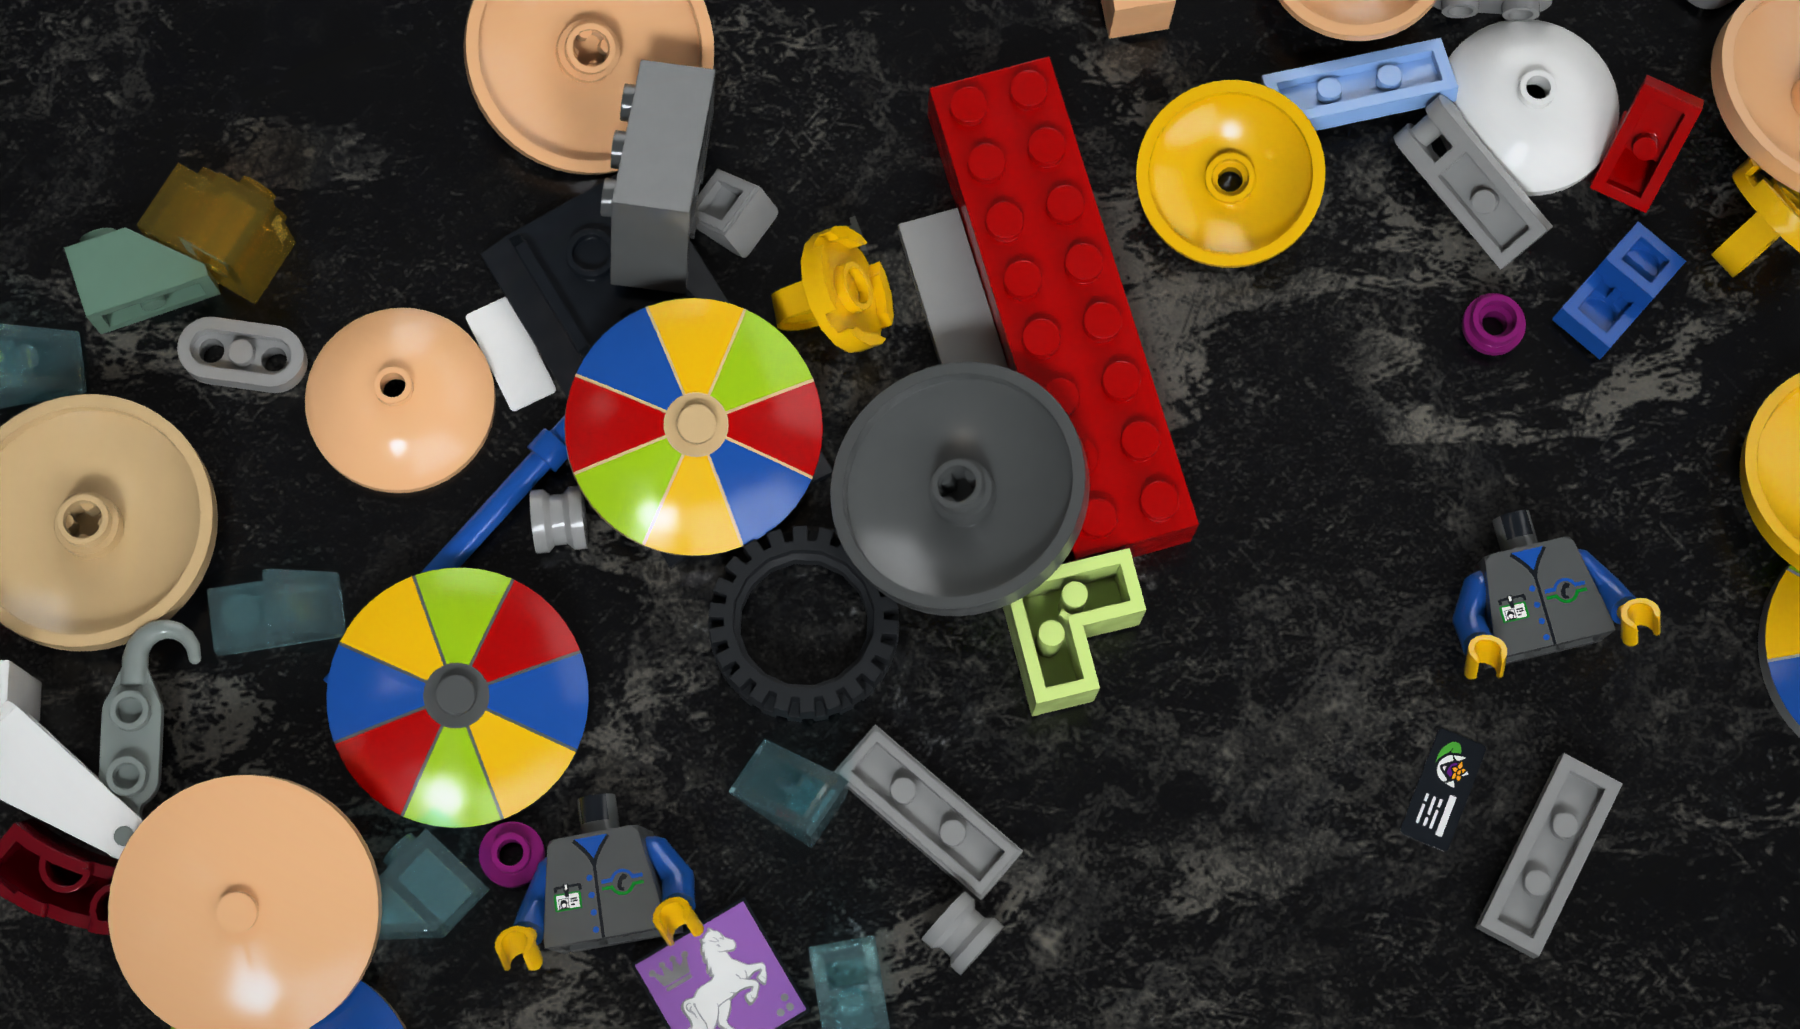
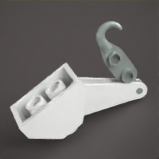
(59, 788)

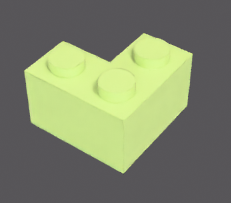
(1057, 618)

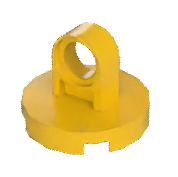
(1775, 217)
(837, 292)

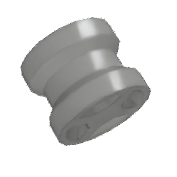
(558, 519)
(962, 933)

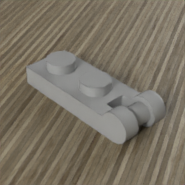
(1472, 183)

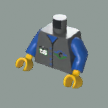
(1541, 600)
(602, 890)

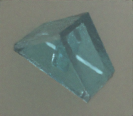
(790, 791)

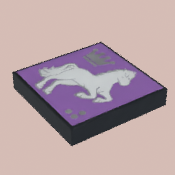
(722, 977)

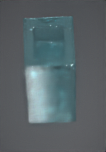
(425, 889)

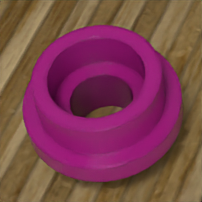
(1502, 309)
(517, 874)

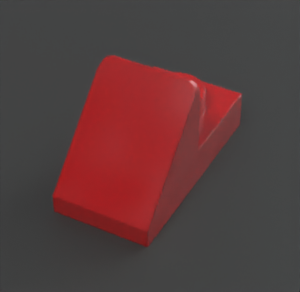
(1646, 143)

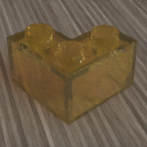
(223, 225)

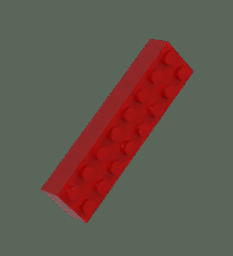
(1061, 296)

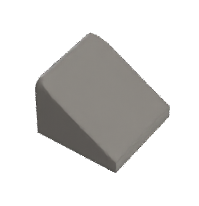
(734, 212)

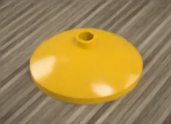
(1240, 131)

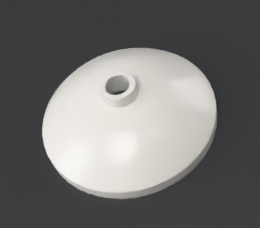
(1545, 140)

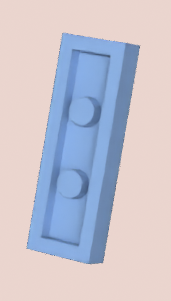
(1368, 84)

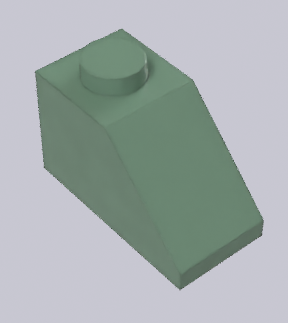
(133, 278)

